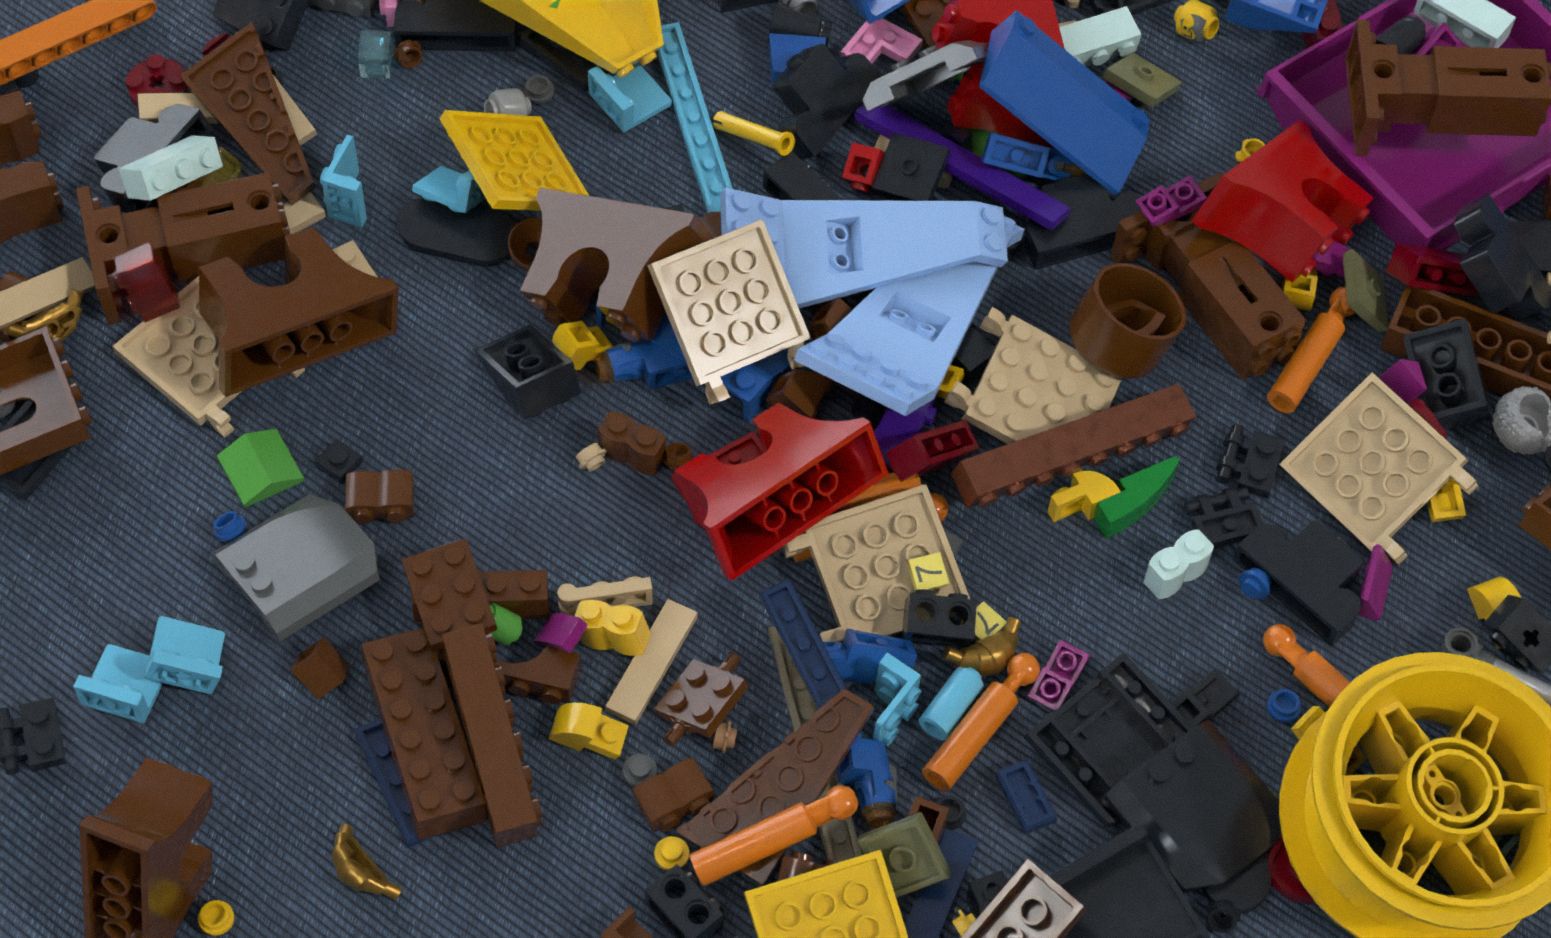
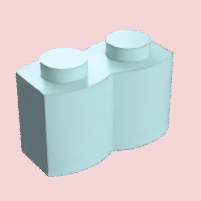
(1178, 564)

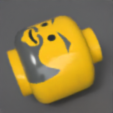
(1196, 21)

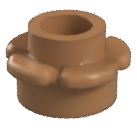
(724, 737)

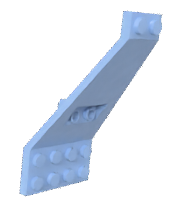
(875, 242)
(904, 334)

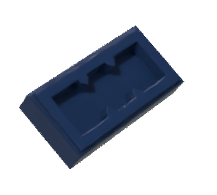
(1026, 796)

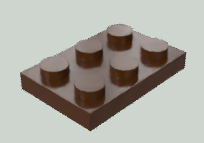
(448, 591)

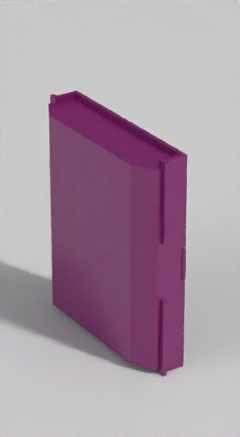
(1413, 174)

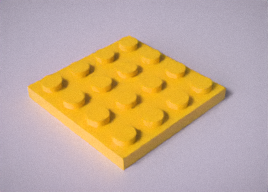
(510, 157)
(830, 902)

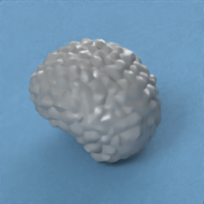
(1524, 420)

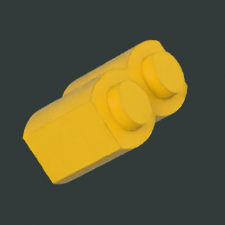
(613, 627)

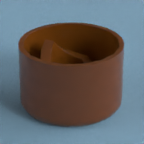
(1127, 321)

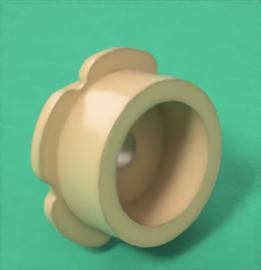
(591, 457)

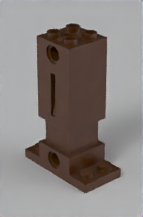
(1447, 91)
(187, 231)
(1219, 286)

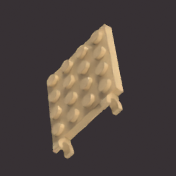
(729, 305)
(182, 360)
(1031, 383)
(1375, 464)
(865, 559)

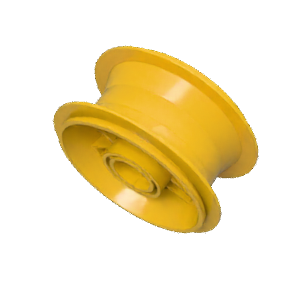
(1486, 770)

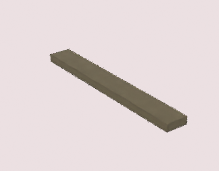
(836, 836)

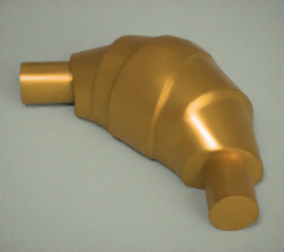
(60, 319)
(989, 654)
(357, 868)

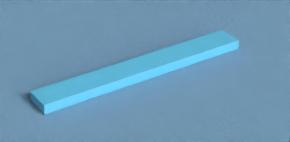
(693, 117)

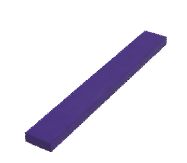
(970, 169)

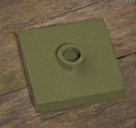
(1142, 80)
(1365, 291)
(908, 853)

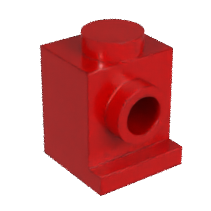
(858, 160)

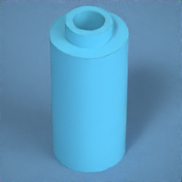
(951, 703)

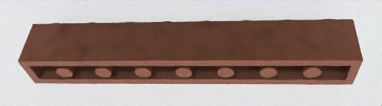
(1072, 446)

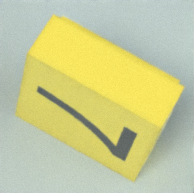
(928, 572)
(987, 622)

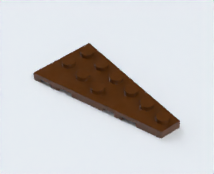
(245, 100)
(787, 775)

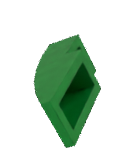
(1137, 497)

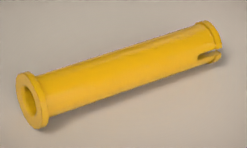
(754, 132)

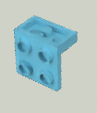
(627, 98)
(450, 188)
(341, 189)
(185, 655)
(119, 685)
(899, 689)

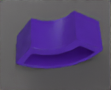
(898, 428)

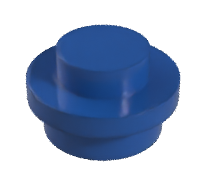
(229, 526)
(1255, 583)
(1284, 705)

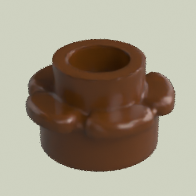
(408, 53)
(677, 455)

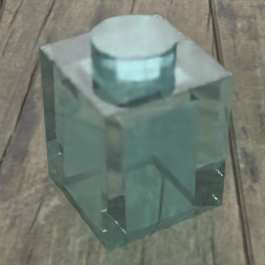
(375, 54)

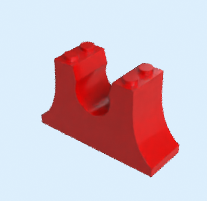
(974, 22)
(1286, 203)
(796, 483)

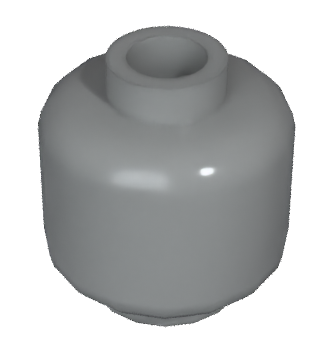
(508, 102)

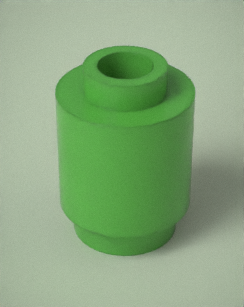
(508, 625)

